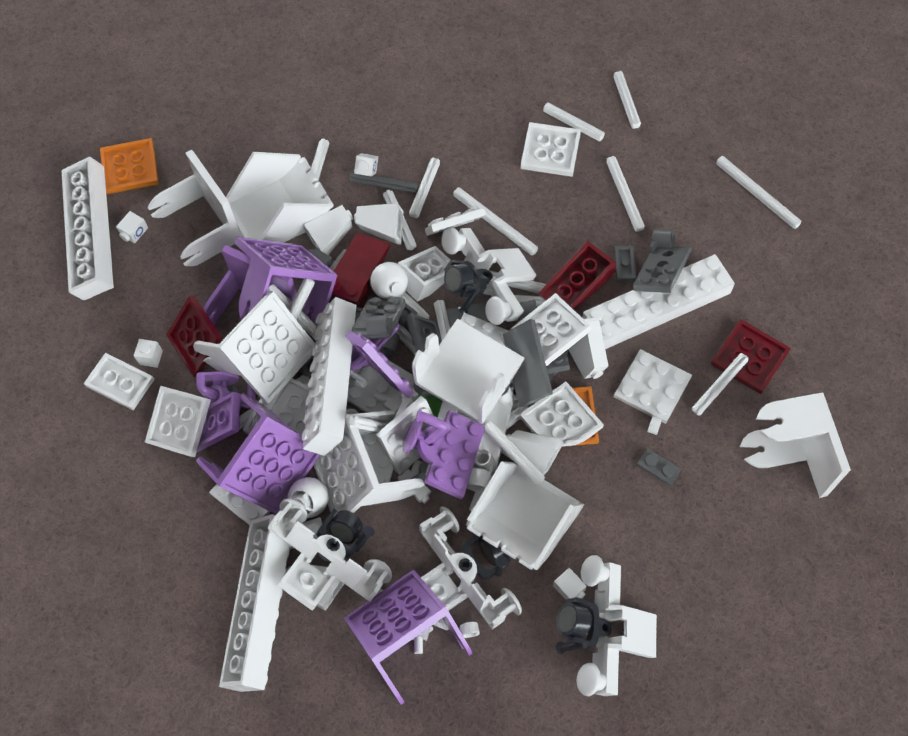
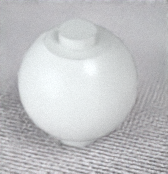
(389, 280)
(311, 494)

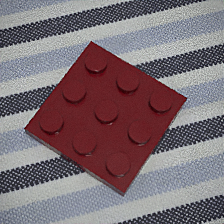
(191, 326)
(763, 355)

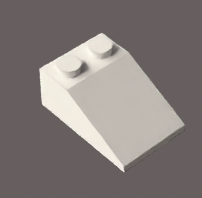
(425, 272)

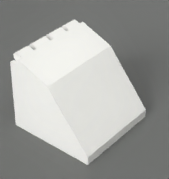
(276, 197)
(522, 516)

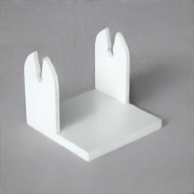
(186, 192)
(262, 348)
(466, 369)
(804, 435)
(350, 475)

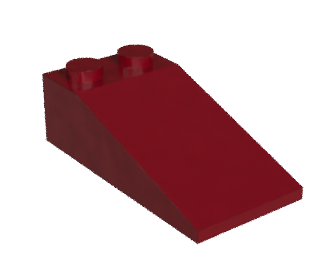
(356, 268)
(580, 276)

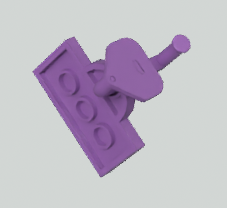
(367, 353)
(224, 407)
(448, 448)

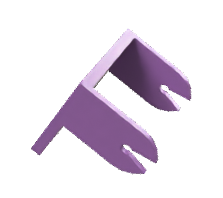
(288, 260)
(233, 281)
(265, 463)
(398, 617)

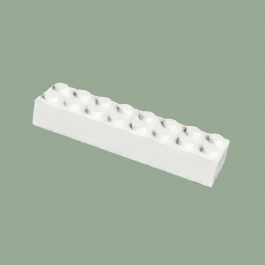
(87, 229)
(642, 311)
(329, 378)
(255, 609)

